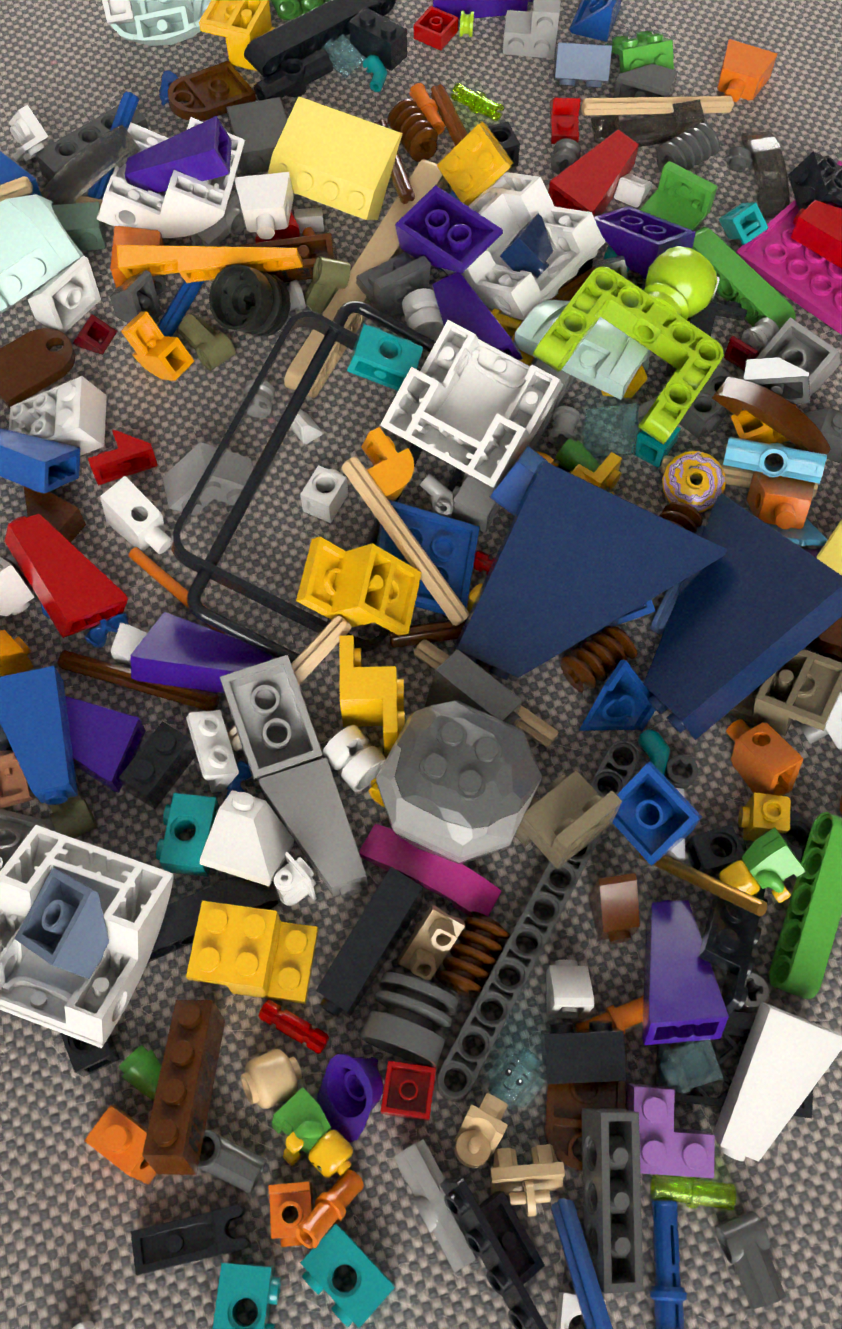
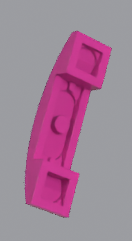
(443, 877)

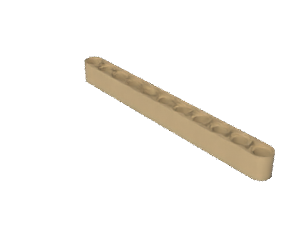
(380, 248)

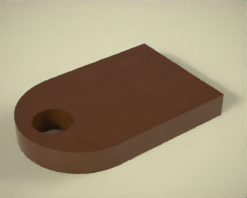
(209, 92)
(31, 366)
(564, 1113)

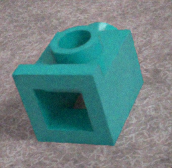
(744, 222)
(650, 455)

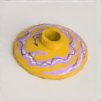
(677, 481)

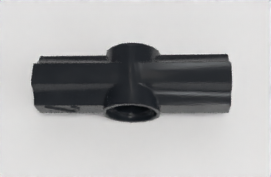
(294, 76)

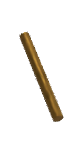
(711, 885)

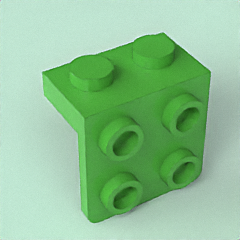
(643, 50)
(681, 197)

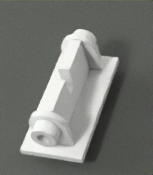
(294, 881)

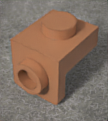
(13, 784)

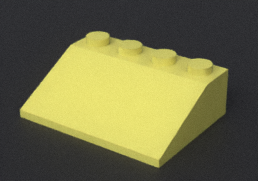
(336, 158)

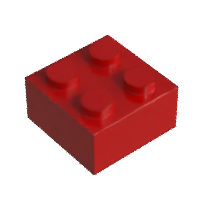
(435, 28)
(408, 1090)

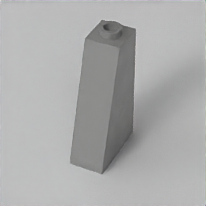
(315, 817)

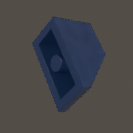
(529, 248)

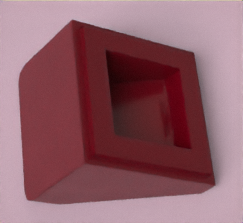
(95, 335)
(738, 352)

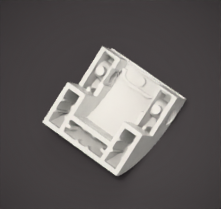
(511, 205)
(180, 211)
(472, 405)
(133, 910)

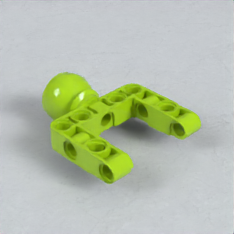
(675, 289)

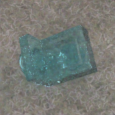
(343, 55)
(690, 1066)

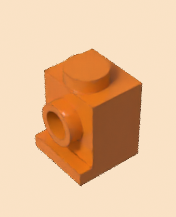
(285, 1195)

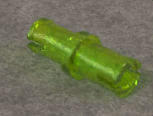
(477, 102)
(693, 1191)

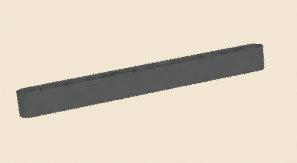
(531, 927)

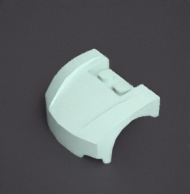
(163, 21)
(31, 247)
(603, 359)

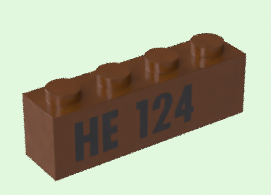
(309, 249)
(184, 1088)

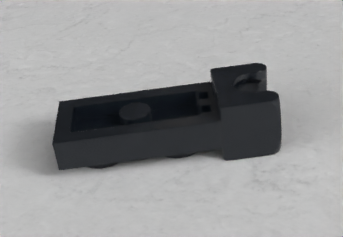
(186, 1240)

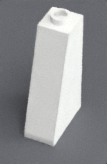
(772, 1080)

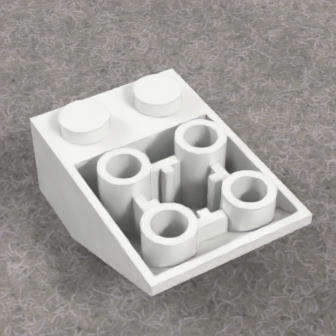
(64, 414)

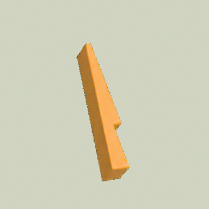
(202, 262)

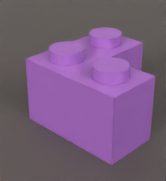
(663, 1147)

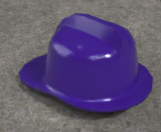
(350, 1093)

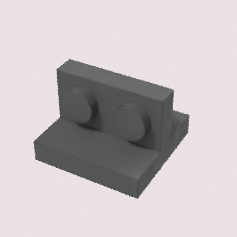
(392, 281)

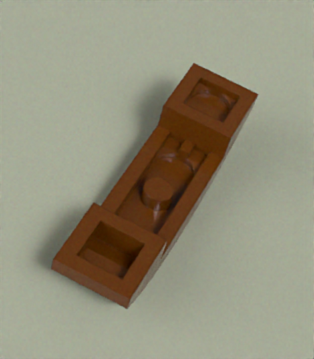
(773, 411)

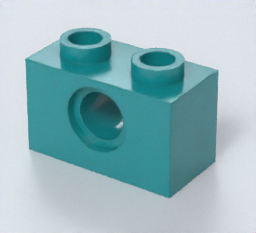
(369, 362)
(186, 813)
(241, 1282)
(371, 1286)

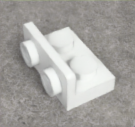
(28, 131)
(213, 748)

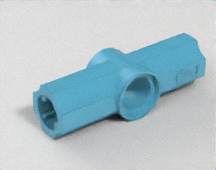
(796, 464)

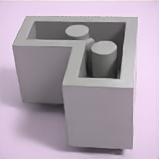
(532, 32)
(223, 486)

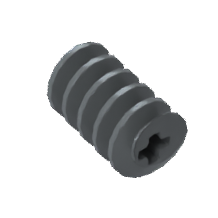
(689, 147)

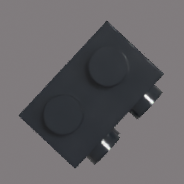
(817, 180)

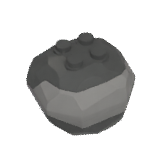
(458, 782)

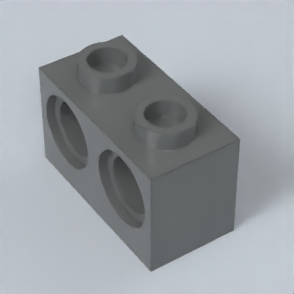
(705, 412)

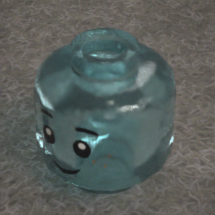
(516, 1077)

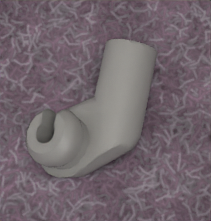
(440, 495)

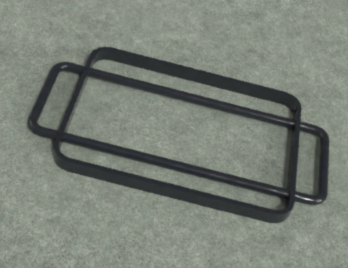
(207, 569)

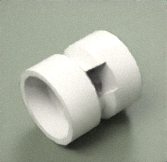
(423, 313)
(353, 756)

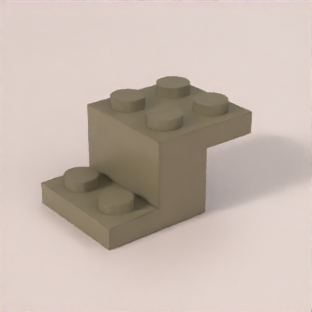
(799, 690)
(567, 818)

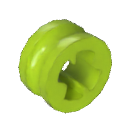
(466, 23)

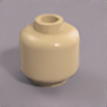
(271, 1079)

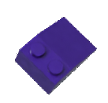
(445, 231)
(641, 236)

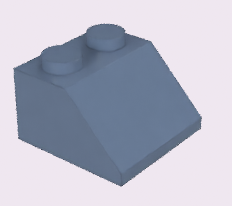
(582, 64)
(66, 925)

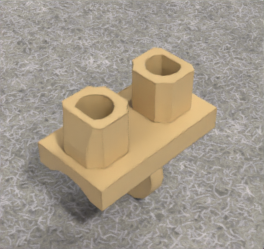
(430, 942)
(481, 1132)
(530, 1182)

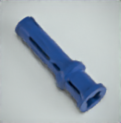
(667, 1292)

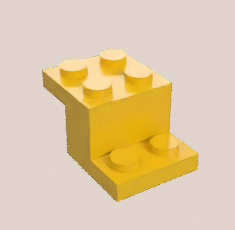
(239, 23)
(474, 164)
(359, 585)
(370, 694)
(252, 952)

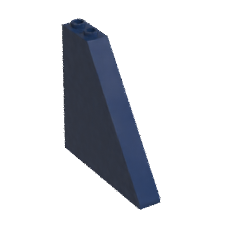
(572, 569)
(738, 620)

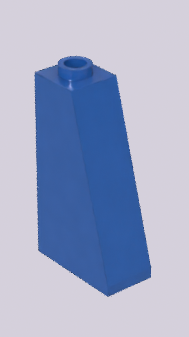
(37, 461)
(39, 732)

